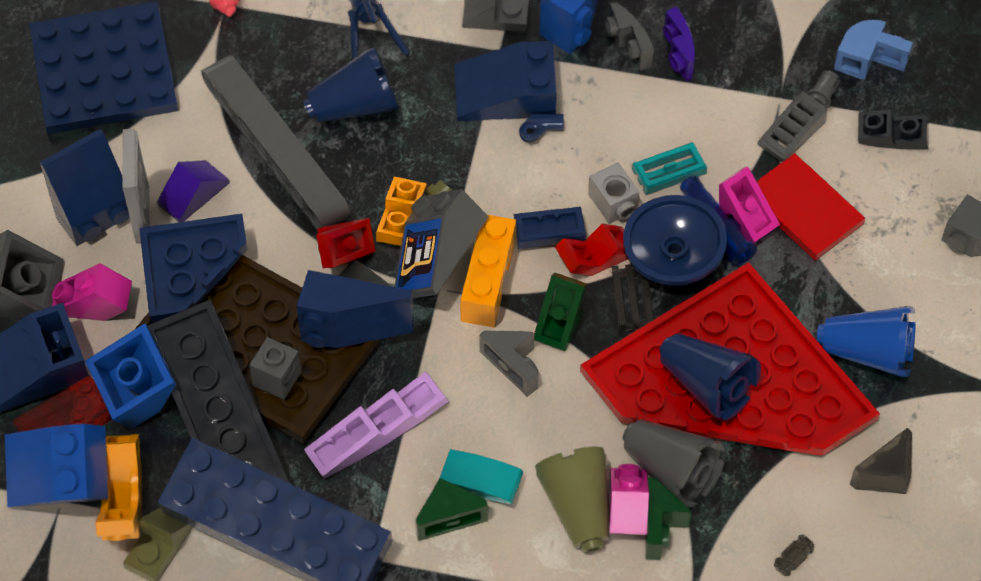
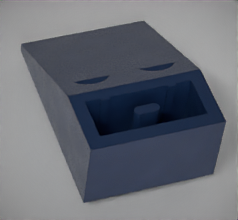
(39, 357)

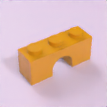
(486, 271)

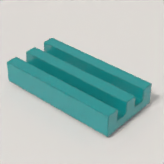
(671, 173)

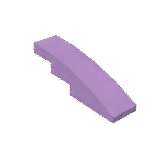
(376, 426)

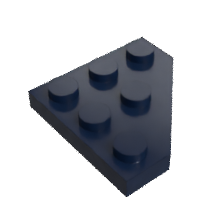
(188, 260)

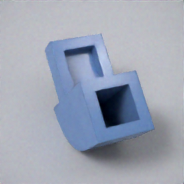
(869, 43)

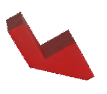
(595, 254)

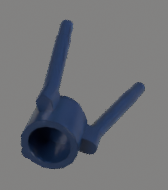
(367, 12)

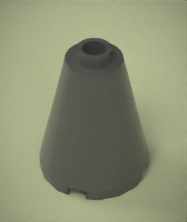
(676, 458)

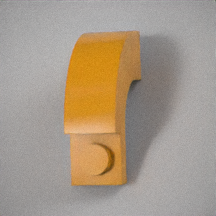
(123, 508)

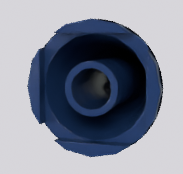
(352, 90)
(711, 373)

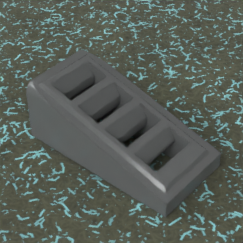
(806, 111)

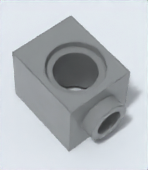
(610, 182)

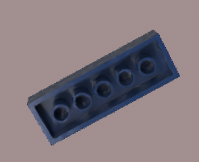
(272, 518)

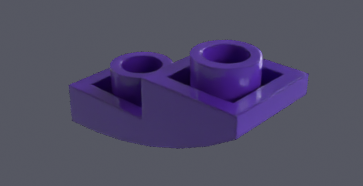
(682, 46)

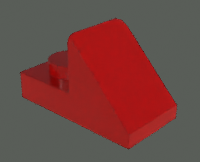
(344, 242)

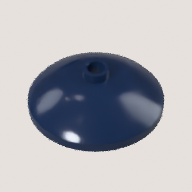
(675, 225)

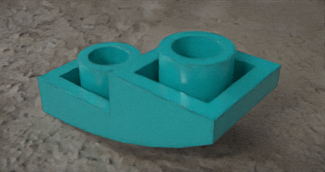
(482, 475)

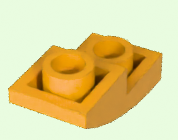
(398, 208)

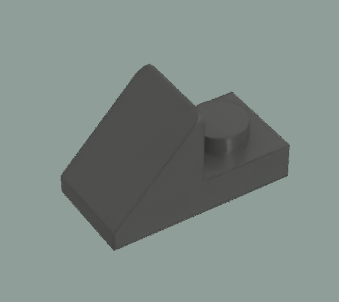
(496, 15)
(509, 355)

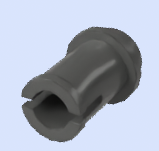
(825, 88)

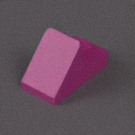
(747, 204)

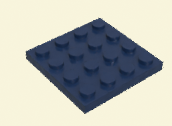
(102, 67)

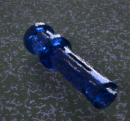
(738, 246)

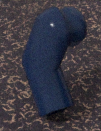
(538, 124)

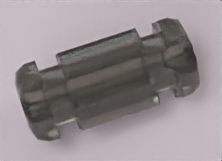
(794, 555)

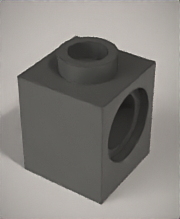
(275, 368)

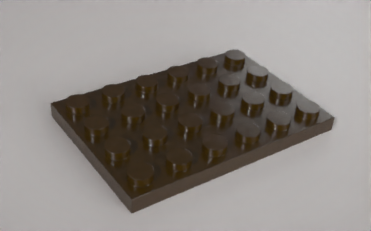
(263, 304)

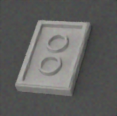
(135, 182)

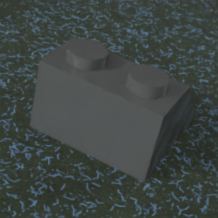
(26, 276)

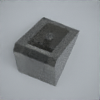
(886, 468)

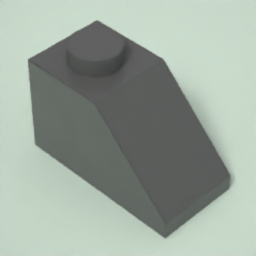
(964, 228)

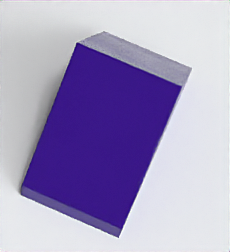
(190, 188)

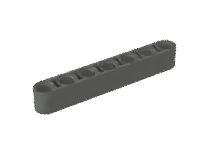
(275, 143)

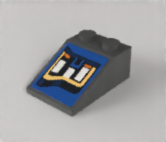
(436, 240)

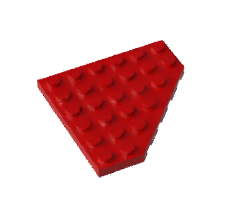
(801, 393)

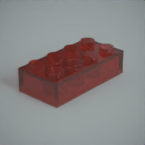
(72, 406)

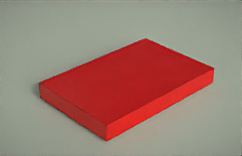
(808, 207)

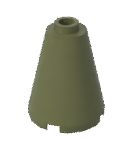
(579, 494)

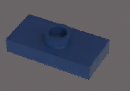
(549, 227)

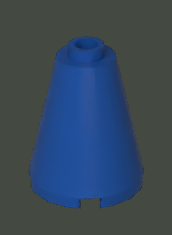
(872, 338)

